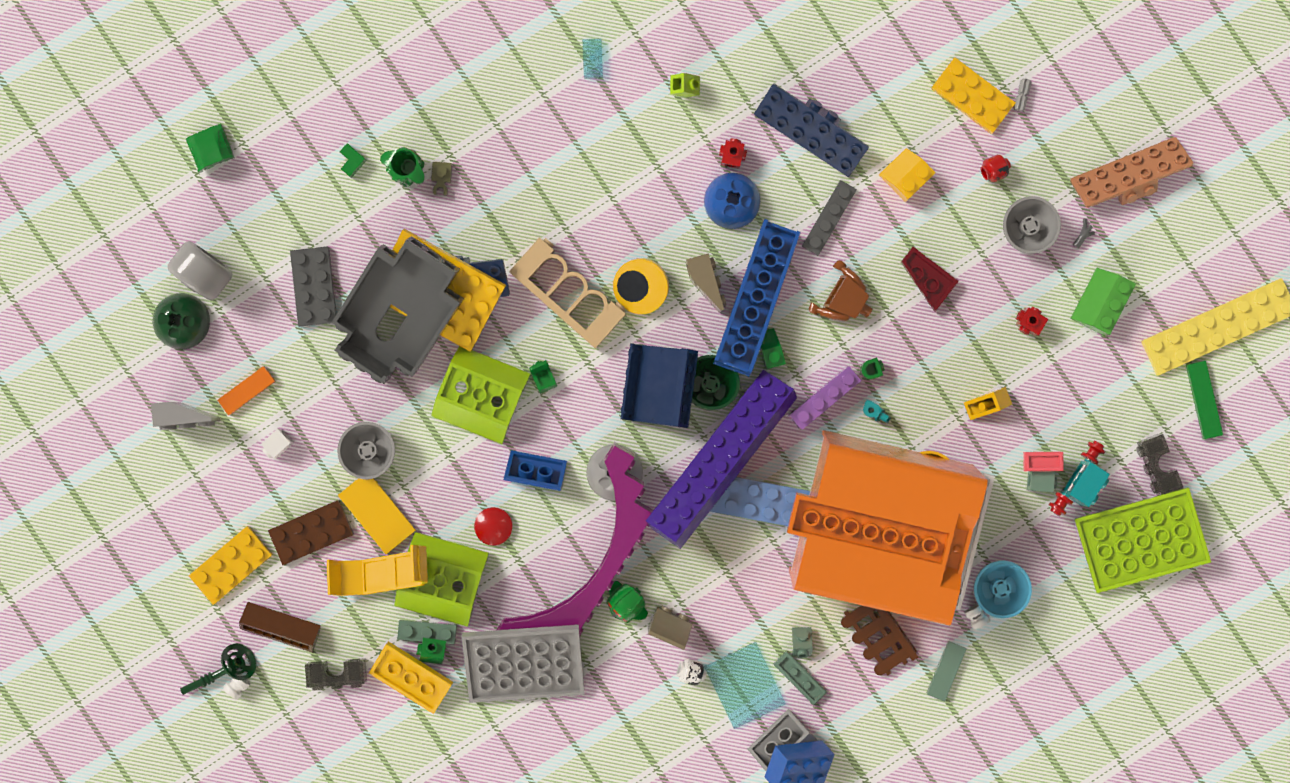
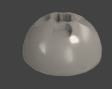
(1038, 217)
(355, 456)
(598, 475)

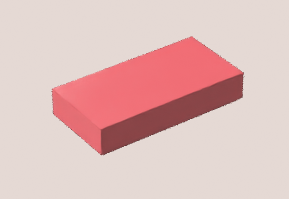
(1043, 461)

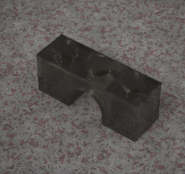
(1151, 450)
(319, 676)

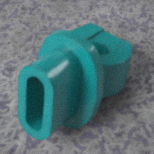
(878, 413)

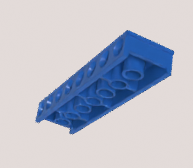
(756, 298)

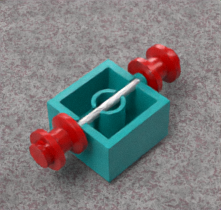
(1084, 482)

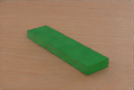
(1204, 400)

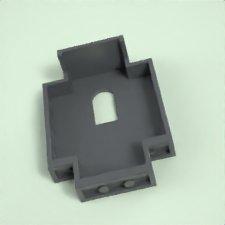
(416, 284)

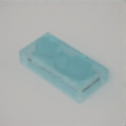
(592, 58)

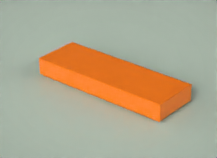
(246, 390)

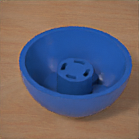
(723, 206)

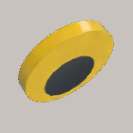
(641, 286)

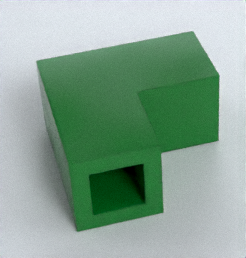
(354, 161)

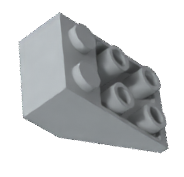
(169, 414)

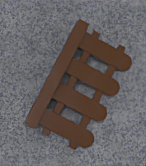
(888, 639)

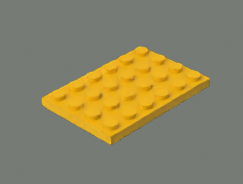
(479, 294)

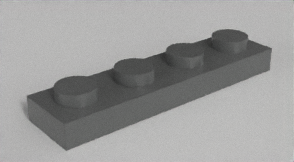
(829, 218)

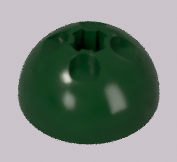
(188, 328)
(721, 381)

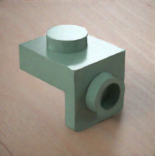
(802, 642)

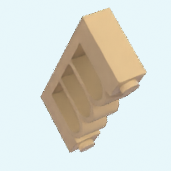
(533, 260)

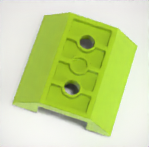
(484, 381)
(445, 565)

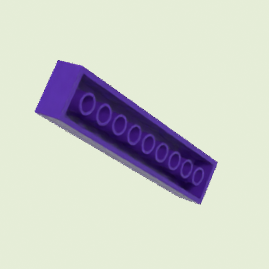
(721, 459)

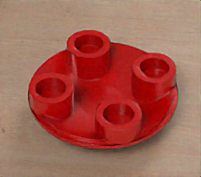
(493, 526)

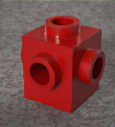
(729, 159)
(1037, 321)

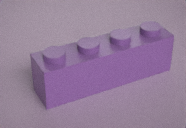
(824, 397)

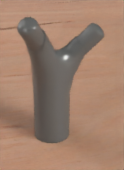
(1085, 233)

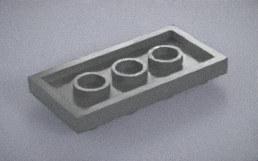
(313, 286)

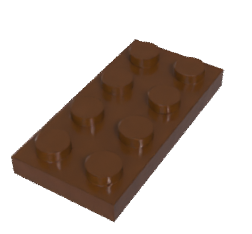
(310, 532)

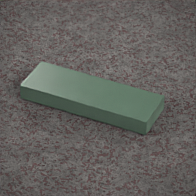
(946, 671)
(799, 677)

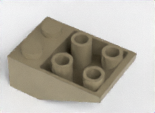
(703, 278)

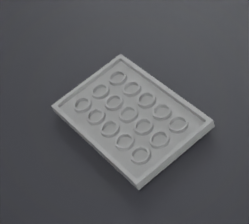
(523, 663)

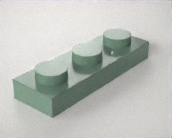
(418, 630)

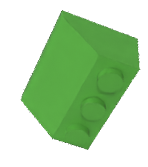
(1103, 301)

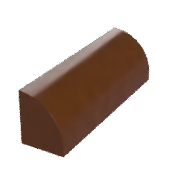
(279, 627)

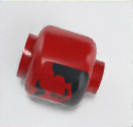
(995, 168)

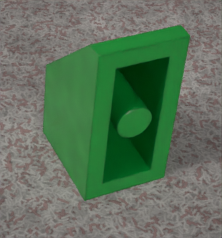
(772, 350)

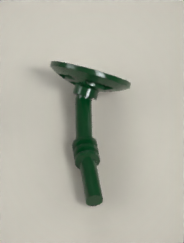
(230, 669)

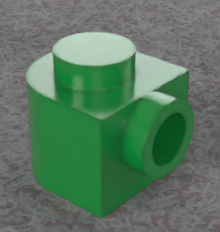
(872, 369)

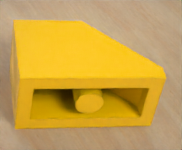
(988, 403)

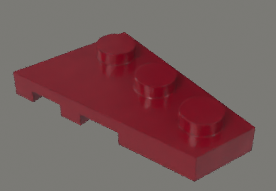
(929, 277)

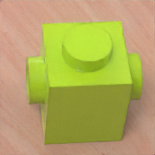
(684, 85)

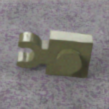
(441, 174)

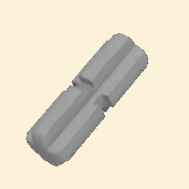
(1023, 91)

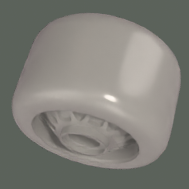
(199, 270)

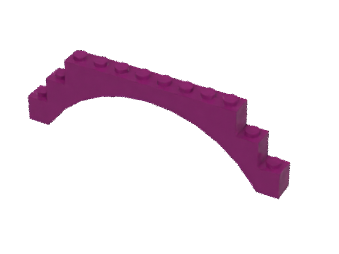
(628, 530)

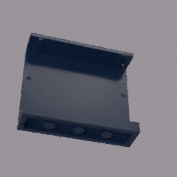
(659, 385)

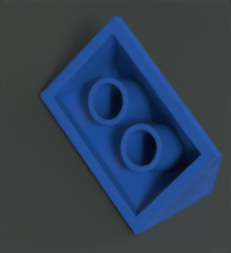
(535, 470)

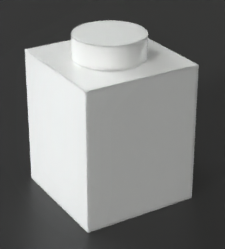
(276, 444)

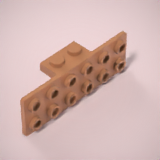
(1132, 175)

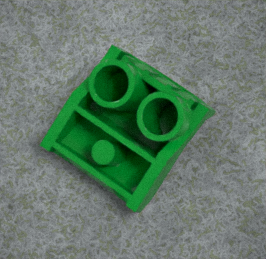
(210, 147)

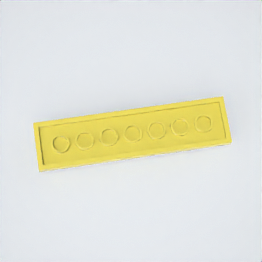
(1218, 327)

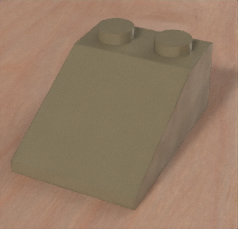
(670, 627)

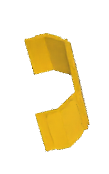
(378, 573)

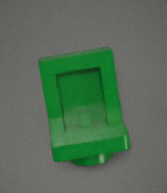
(542, 376)

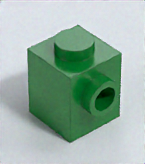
(431, 650)

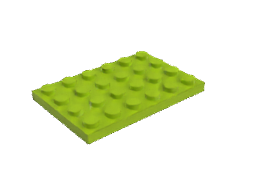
(1142, 540)

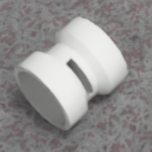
(977, 617)
(236, 687)

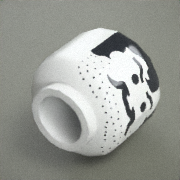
(691, 672)

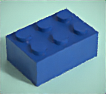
(800, 763)

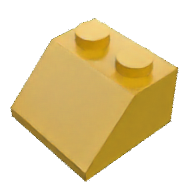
(907, 174)

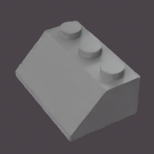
(783, 731)

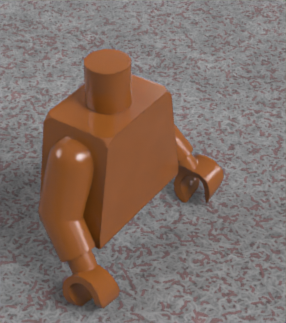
(846, 298)

